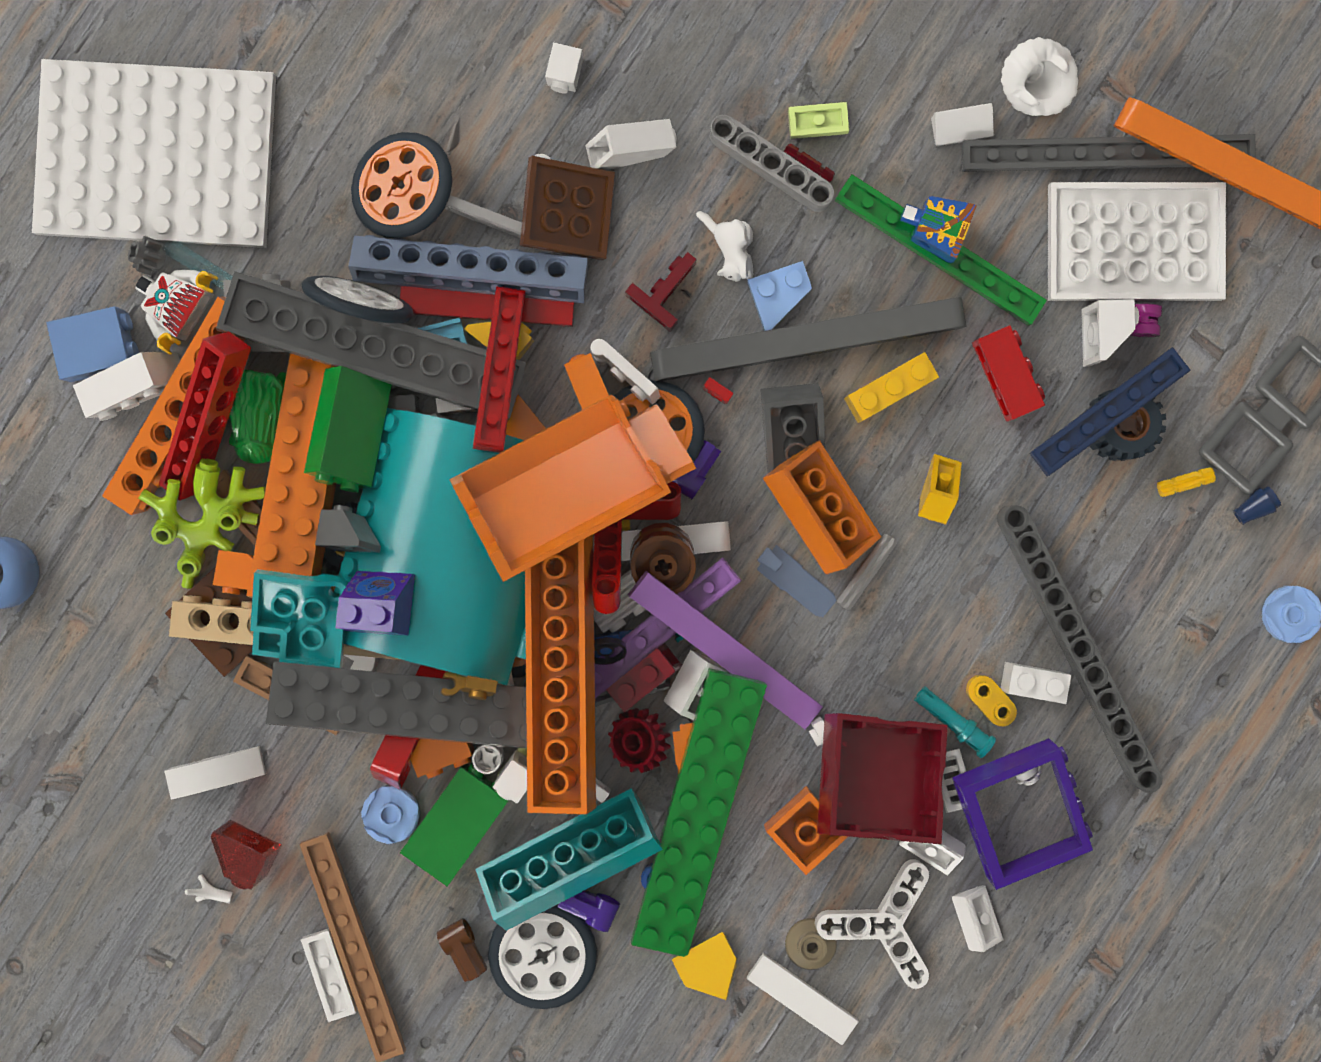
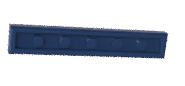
(1109, 411)

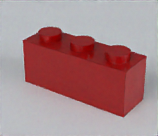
(1009, 373)

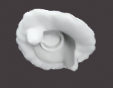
(1040, 77)

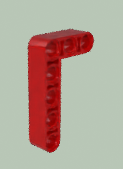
(608, 549)
(394, 754)

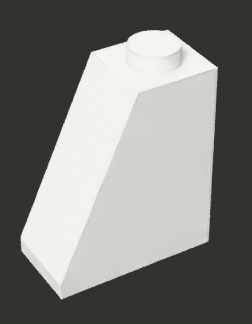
(631, 144)

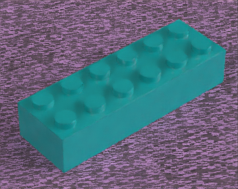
(568, 860)

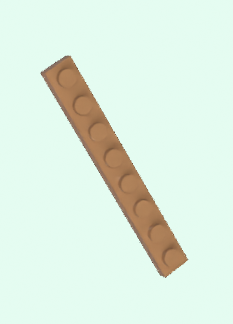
(352, 947)

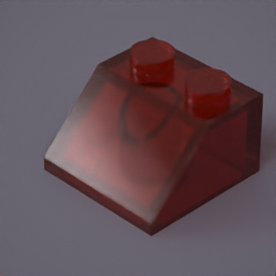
(243, 854)

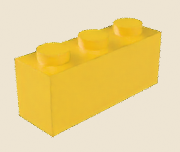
(891, 387)

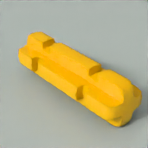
(1186, 482)

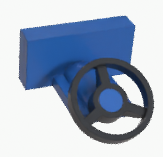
(605, 644)

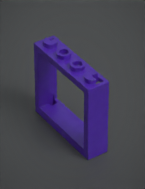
(1005, 768)

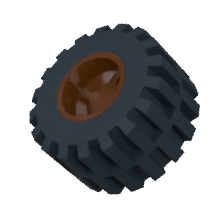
(1134, 435)

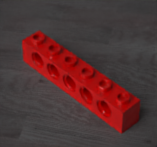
(205, 408)

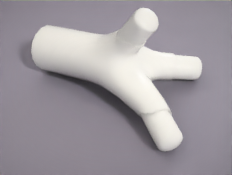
(209, 892)

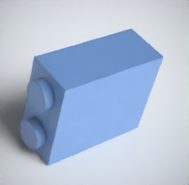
(91, 342)

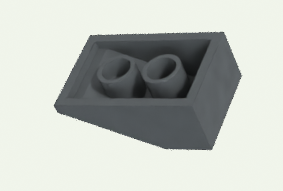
(791, 420)

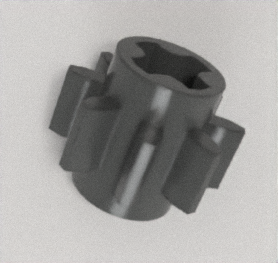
(146, 255)

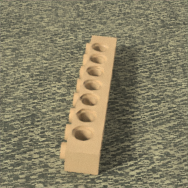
(186, 623)

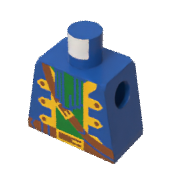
(940, 225)

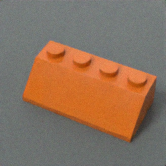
(822, 508)

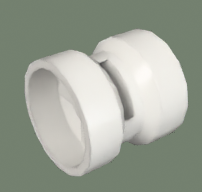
(485, 761)

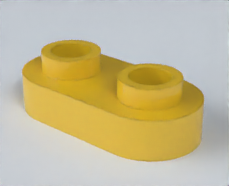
(991, 701)

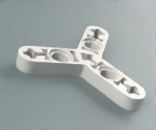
(894, 933)

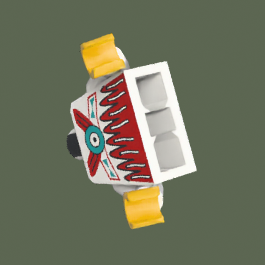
(175, 304)

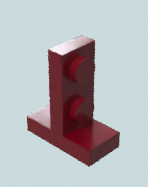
(662, 291)
(644, 677)

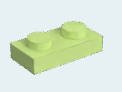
(818, 120)

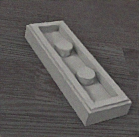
(484, 216)

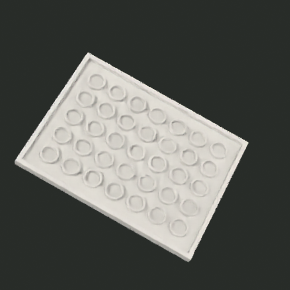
(154, 153)

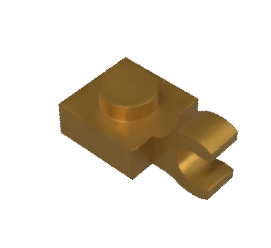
(476, 687)

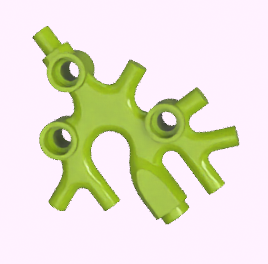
(216, 511)

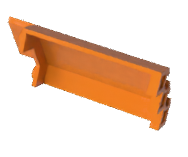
(570, 482)

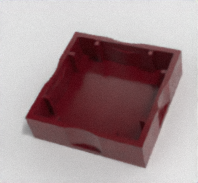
(882, 779)

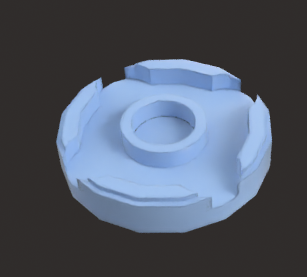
(1292, 614)
(390, 814)

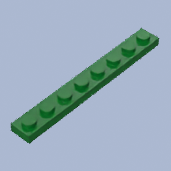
(968, 266)

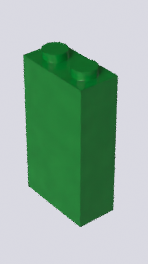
(347, 429)
(454, 824)

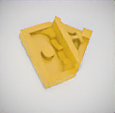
(708, 967)

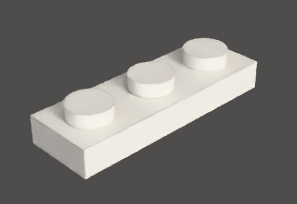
(329, 975)

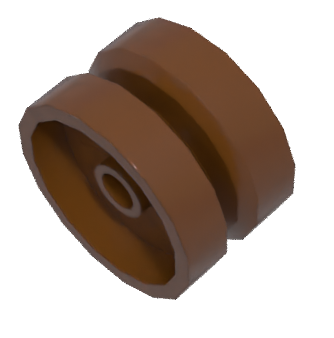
(666, 543)

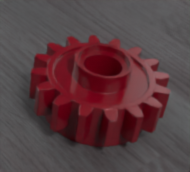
(651, 736)

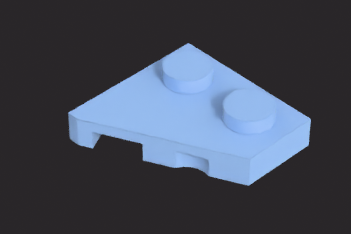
(779, 292)

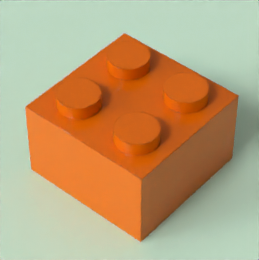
(796, 831)

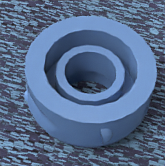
(19, 572)

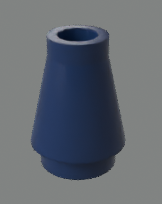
(1258, 505)

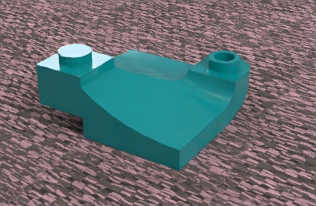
(297, 618)

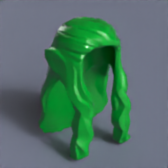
(256, 415)

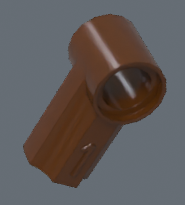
(459, 943)

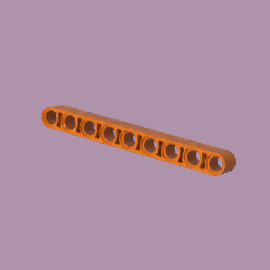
(1220, 160)

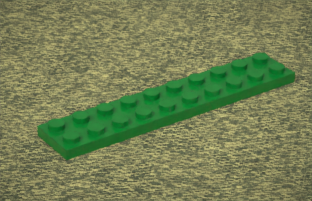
(698, 812)

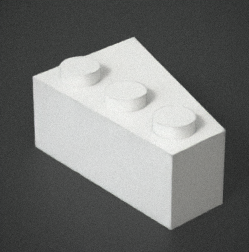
(126, 384)

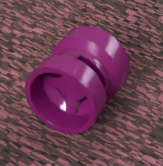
(1148, 321)

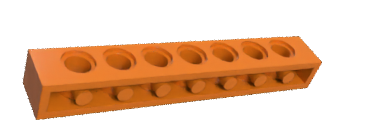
(123, 488)

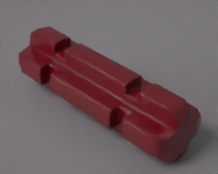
(809, 162)

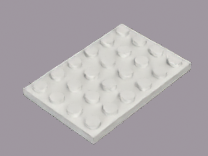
(1137, 241)

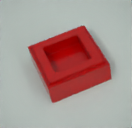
(717, 391)

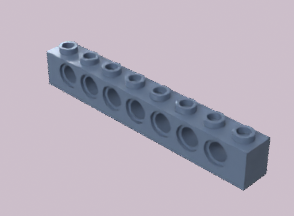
(453, 276)

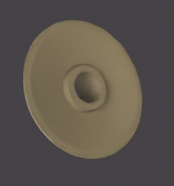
(800, 936)

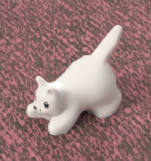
(733, 241)

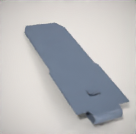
(796, 581)

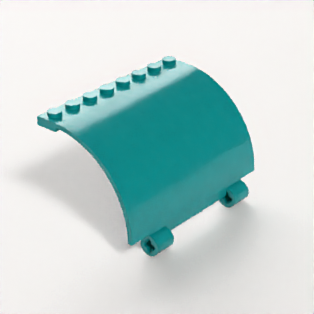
(460, 606)

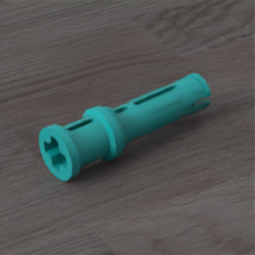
(965, 730)

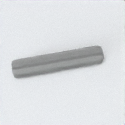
(867, 572)

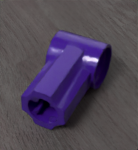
(692, 481)
(596, 909)

